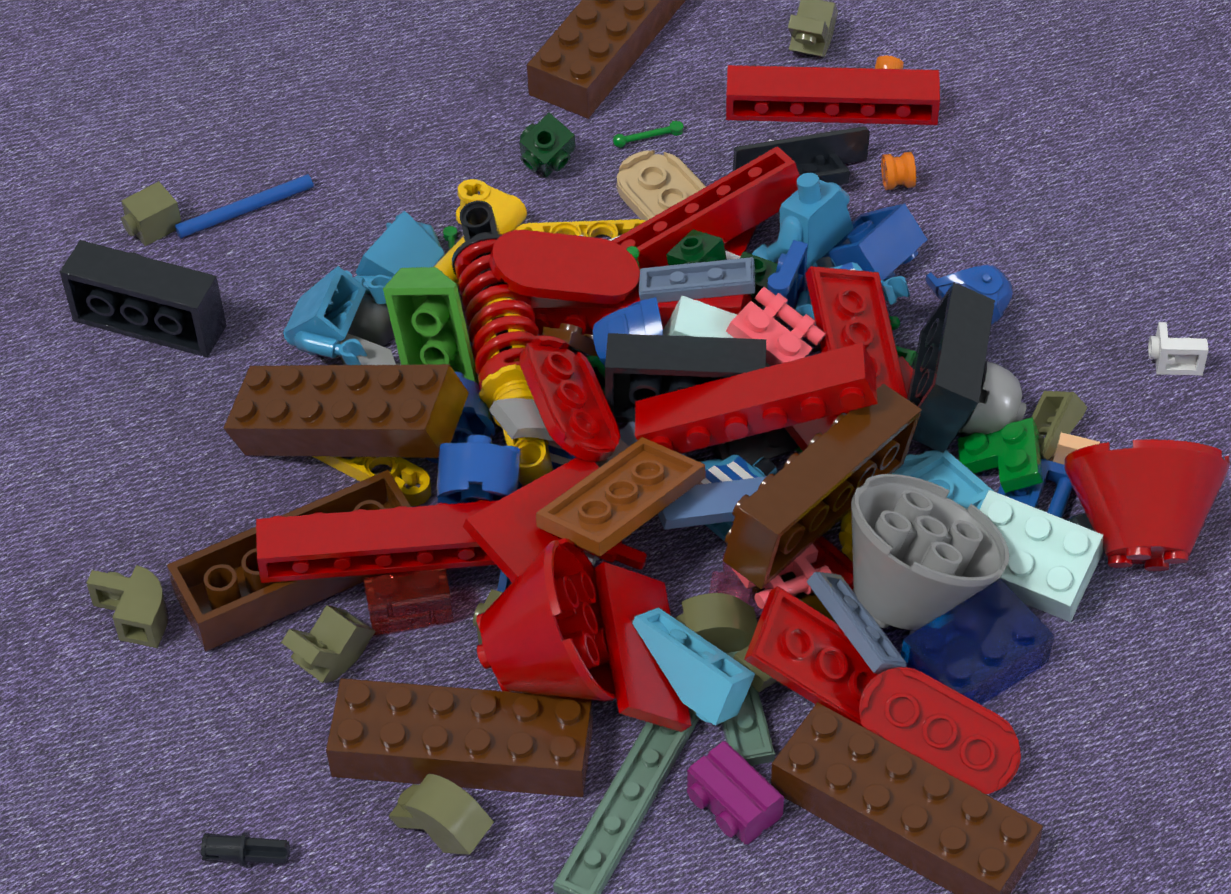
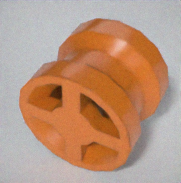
(898, 170)

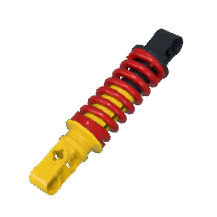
(498, 328)

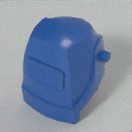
(982, 279)
(638, 318)

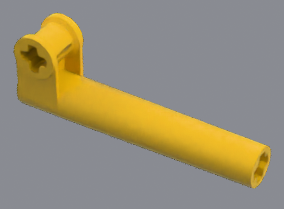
(507, 209)

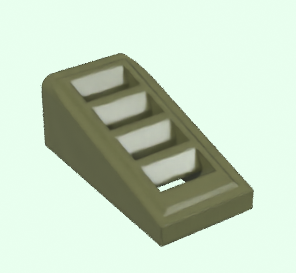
(1056, 414)

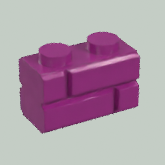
(734, 793)

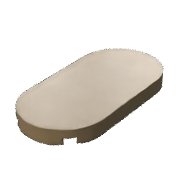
(655, 182)

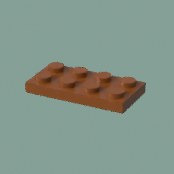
(620, 496)

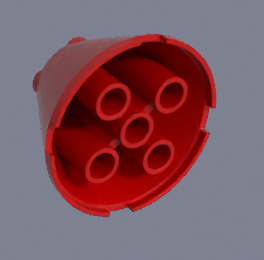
(1147, 497)
(549, 629)

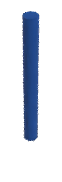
(244, 206)

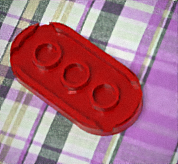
(564, 266)
(569, 399)
(941, 727)

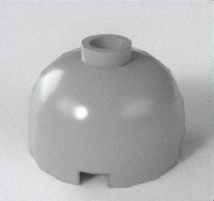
(998, 402)

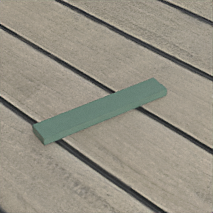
(622, 809)

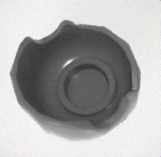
(372, 322)

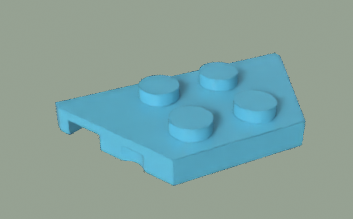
(948, 473)

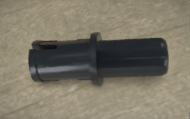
(244, 849)

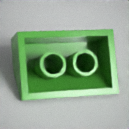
(429, 320)

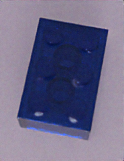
(981, 644)

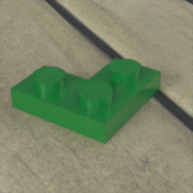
(1011, 449)

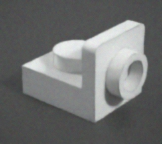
(1177, 355)

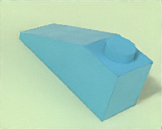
(696, 669)

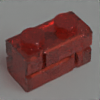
(408, 600)

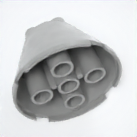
(919, 550)

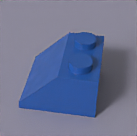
(880, 241)

